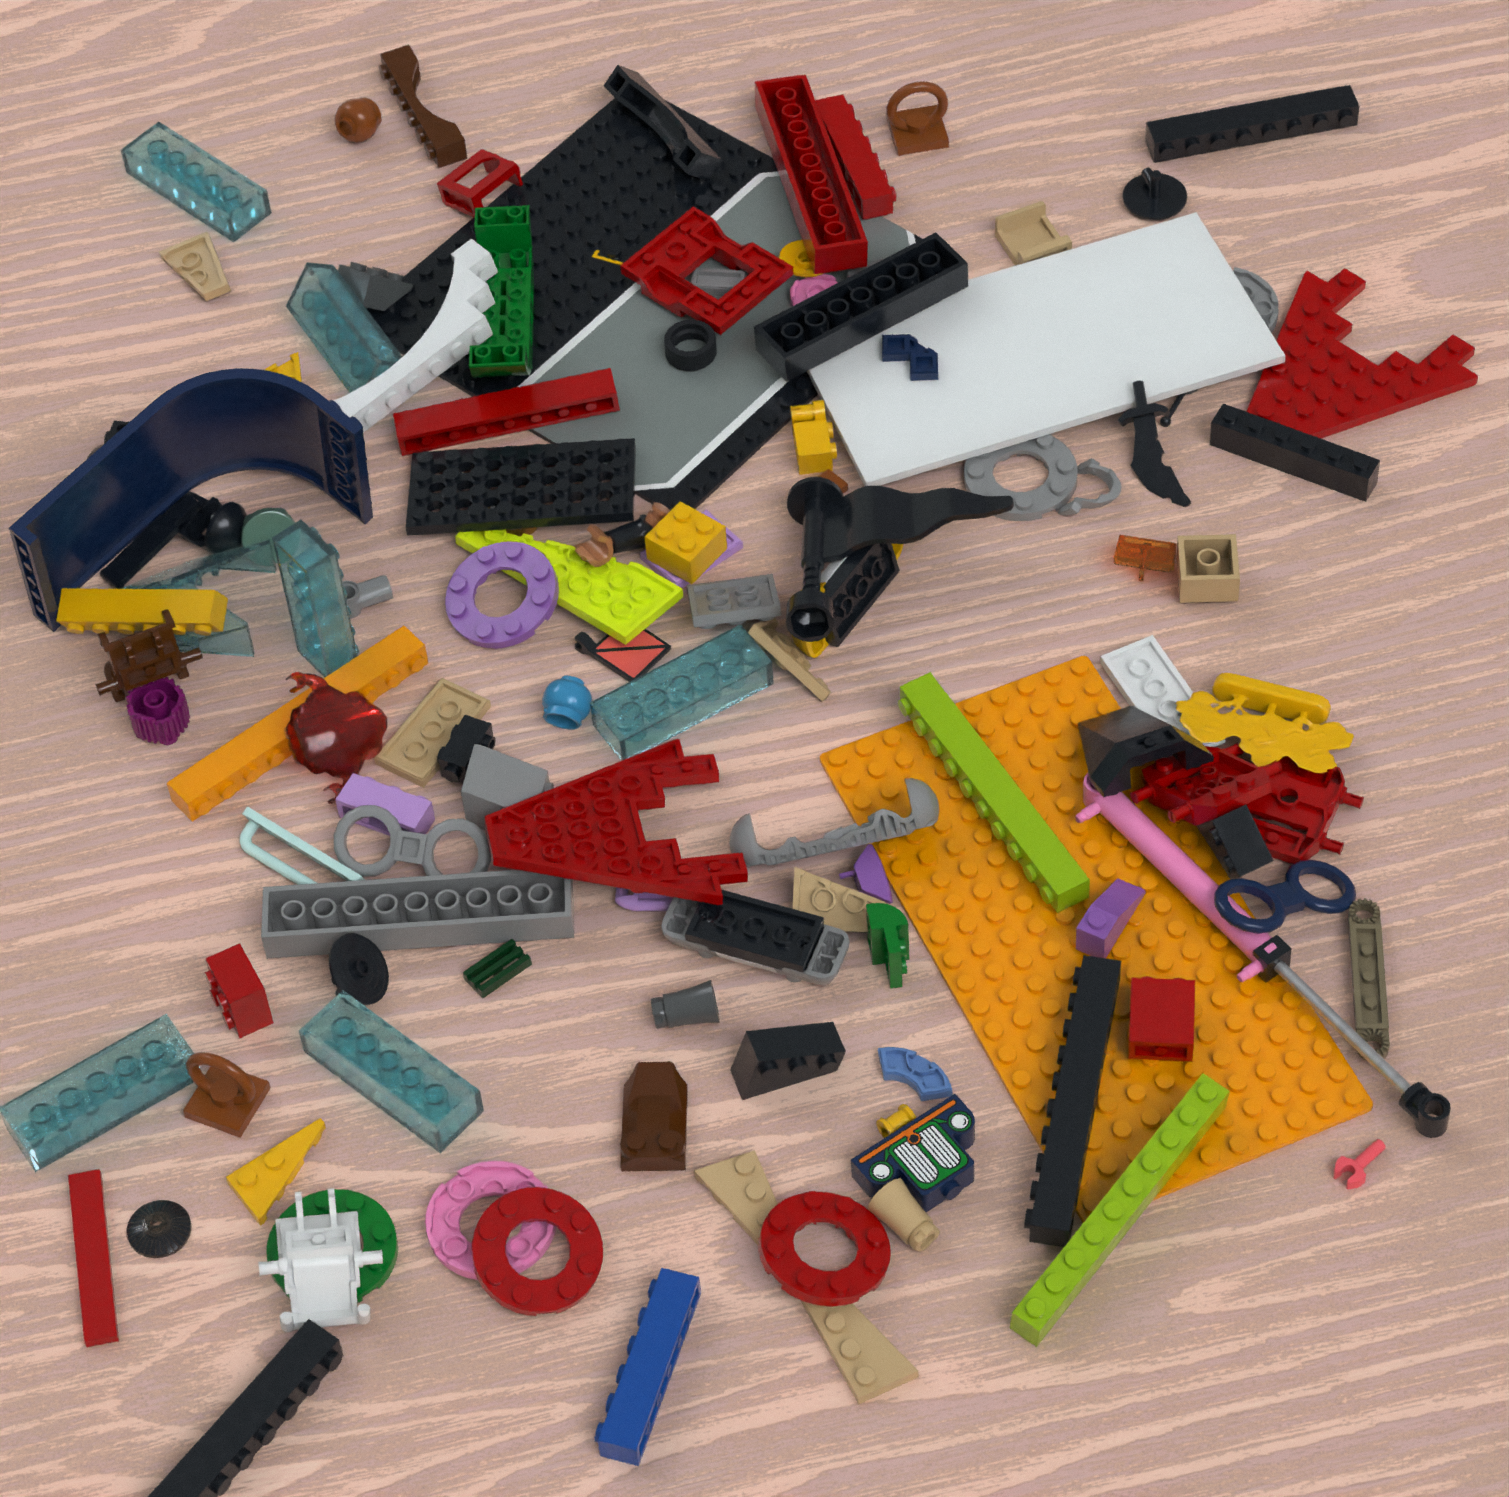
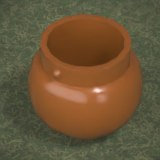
(357, 119)

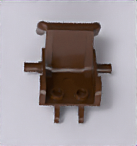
(144, 658)

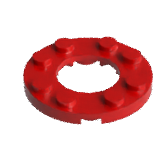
(812, 1284)
(530, 1295)

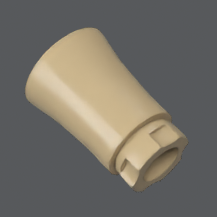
(904, 1215)

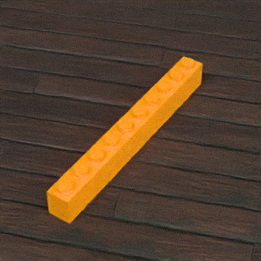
(265, 743)

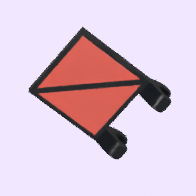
(626, 660)

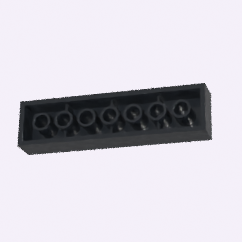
(861, 306)

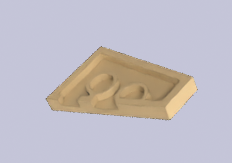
(198, 265)

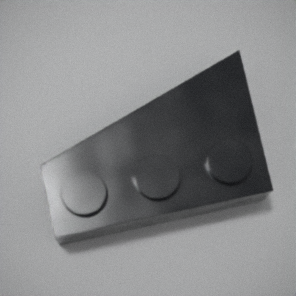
(785, 1057)

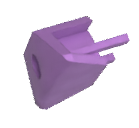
(870, 875)

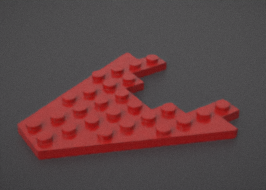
(1334, 388)
(596, 836)

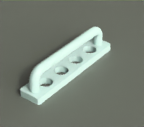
(258, 821)

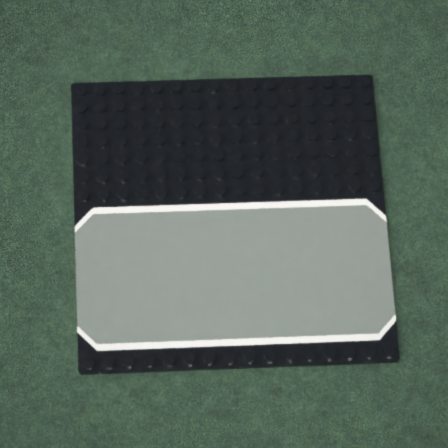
(614, 193)

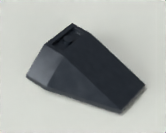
(1131, 739)

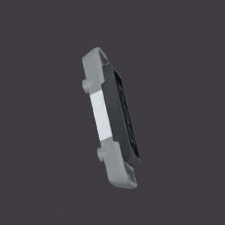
(759, 936)

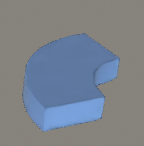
(916, 1071)

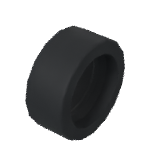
(688, 330)

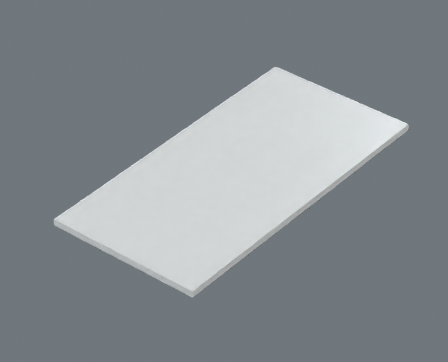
(1048, 350)

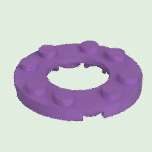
(521, 623)

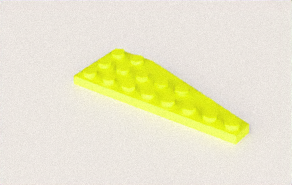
(610, 597)

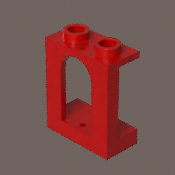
(467, 199)

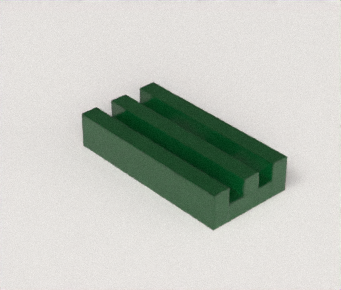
(493, 965)

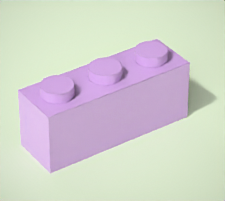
(412, 811)

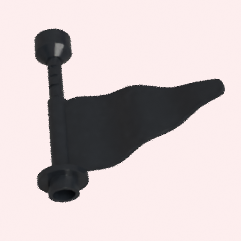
(868, 516)

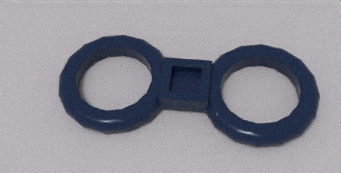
(1284, 897)

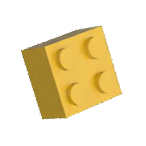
(686, 542)

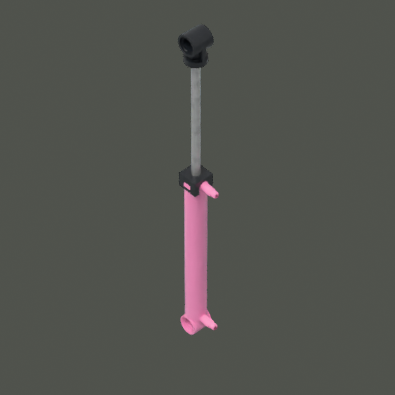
(1268, 954)

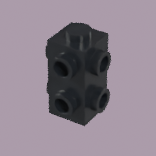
(455, 756)

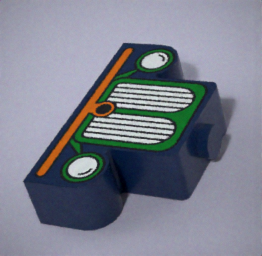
(924, 1154)

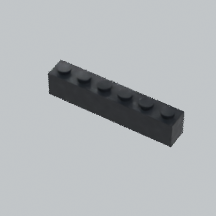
(1294, 452)

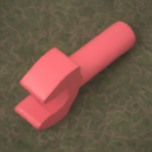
(1358, 1164)

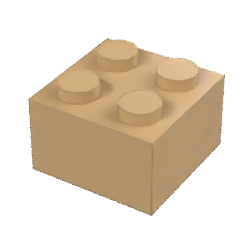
(1207, 568)

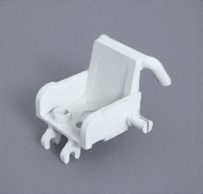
(321, 1267)

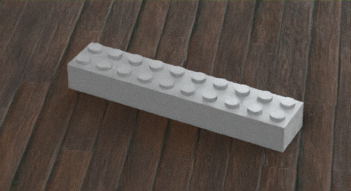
(417, 911)

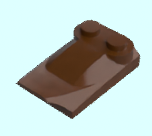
(654, 1119)

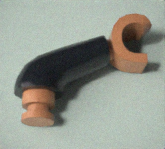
(628, 537)

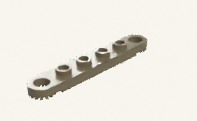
(1368, 975)

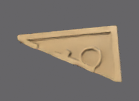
(787, 656)

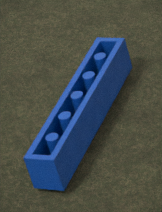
(649, 1366)

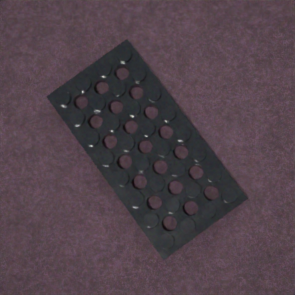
(535, 494)

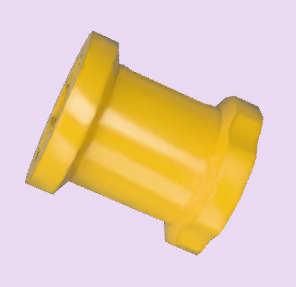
(895, 1121)

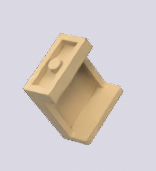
(1029, 234)

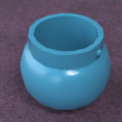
(566, 702)

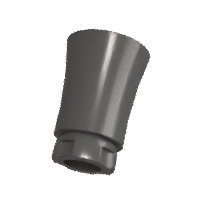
(686, 1007)

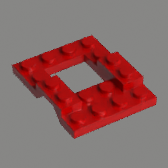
(682, 249)

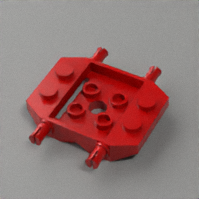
(1213, 793)
(1314, 809)

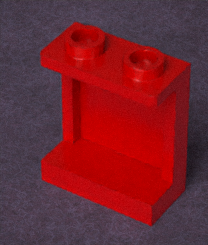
(1162, 1019)

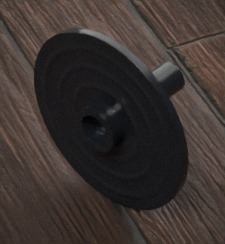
(1154, 195)
(358, 968)

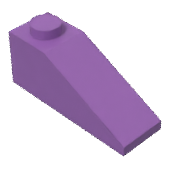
(1107, 918)

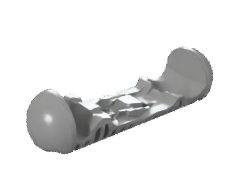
(881, 826)

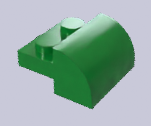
(888, 940)

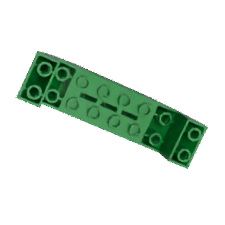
(508, 238)

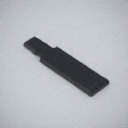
(148, 543)

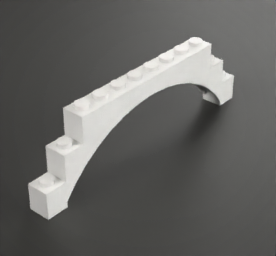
(444, 343)

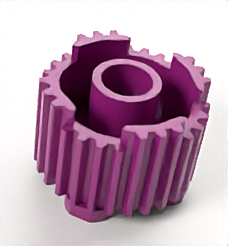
(158, 711)

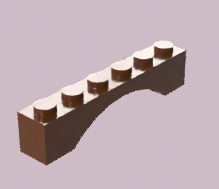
(441, 137)

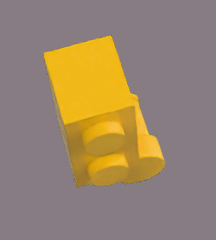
(812, 438)

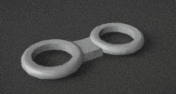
(406, 845)

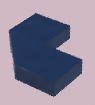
(906, 348)

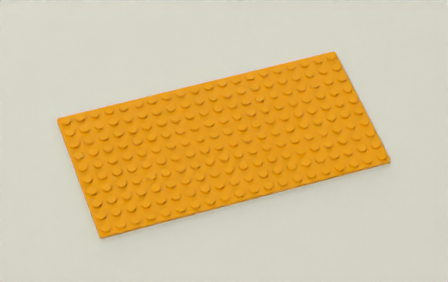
(1017, 957)

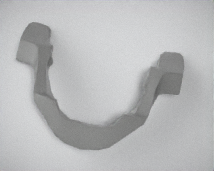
(1107, 475)

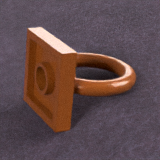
(921, 127)
(224, 1095)

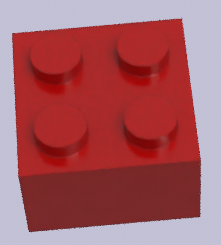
(238, 991)

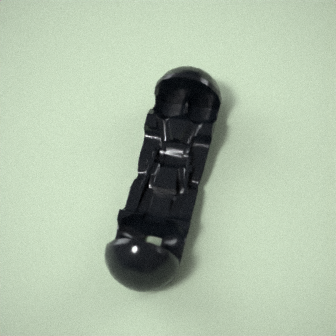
(221, 521)

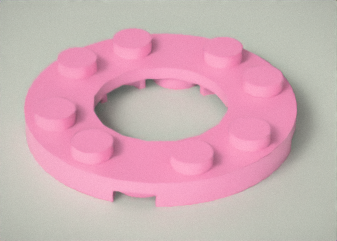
(471, 1184)

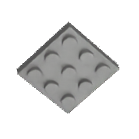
(733, 601)

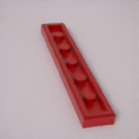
(93, 1258)

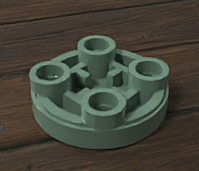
(264, 525)

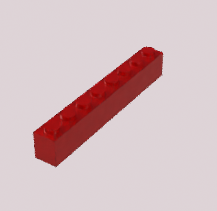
(506, 411)

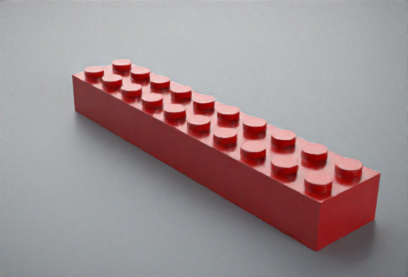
(811, 174)

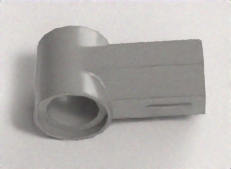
(367, 593)

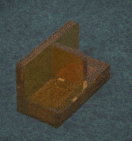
(1145, 554)

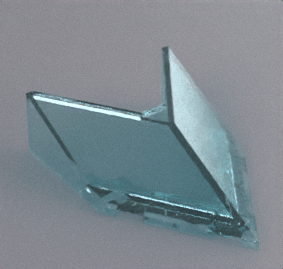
(236, 635)

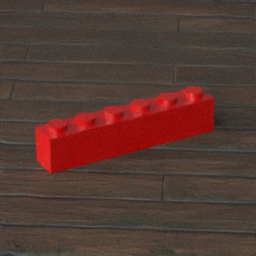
(858, 163)

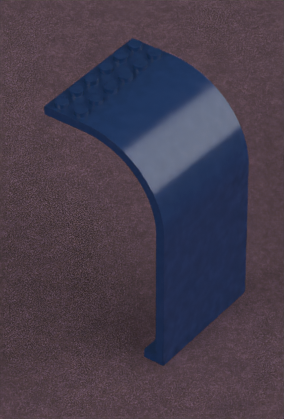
(177, 442)

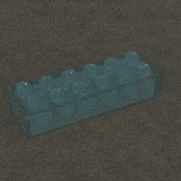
(196, 181)
(340, 326)
(315, 597)
(682, 693)
(391, 1071)
(98, 1093)

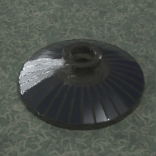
(161, 1239)

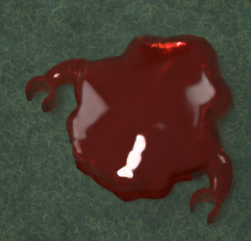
(333, 730)

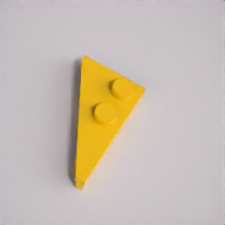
(266, 1177)

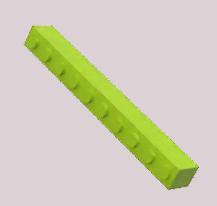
(994, 793)
(1118, 1210)

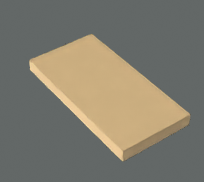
(416, 744)

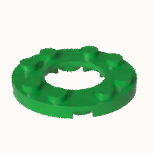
(374, 1226)

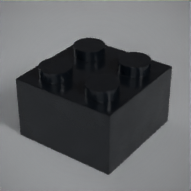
(1241, 841)

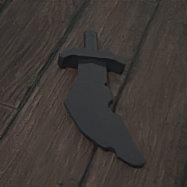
(1148, 451)

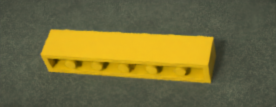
(141, 609)

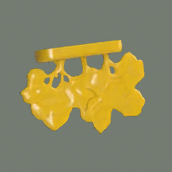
(1268, 735)

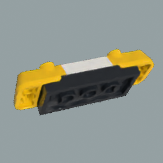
(853, 588)

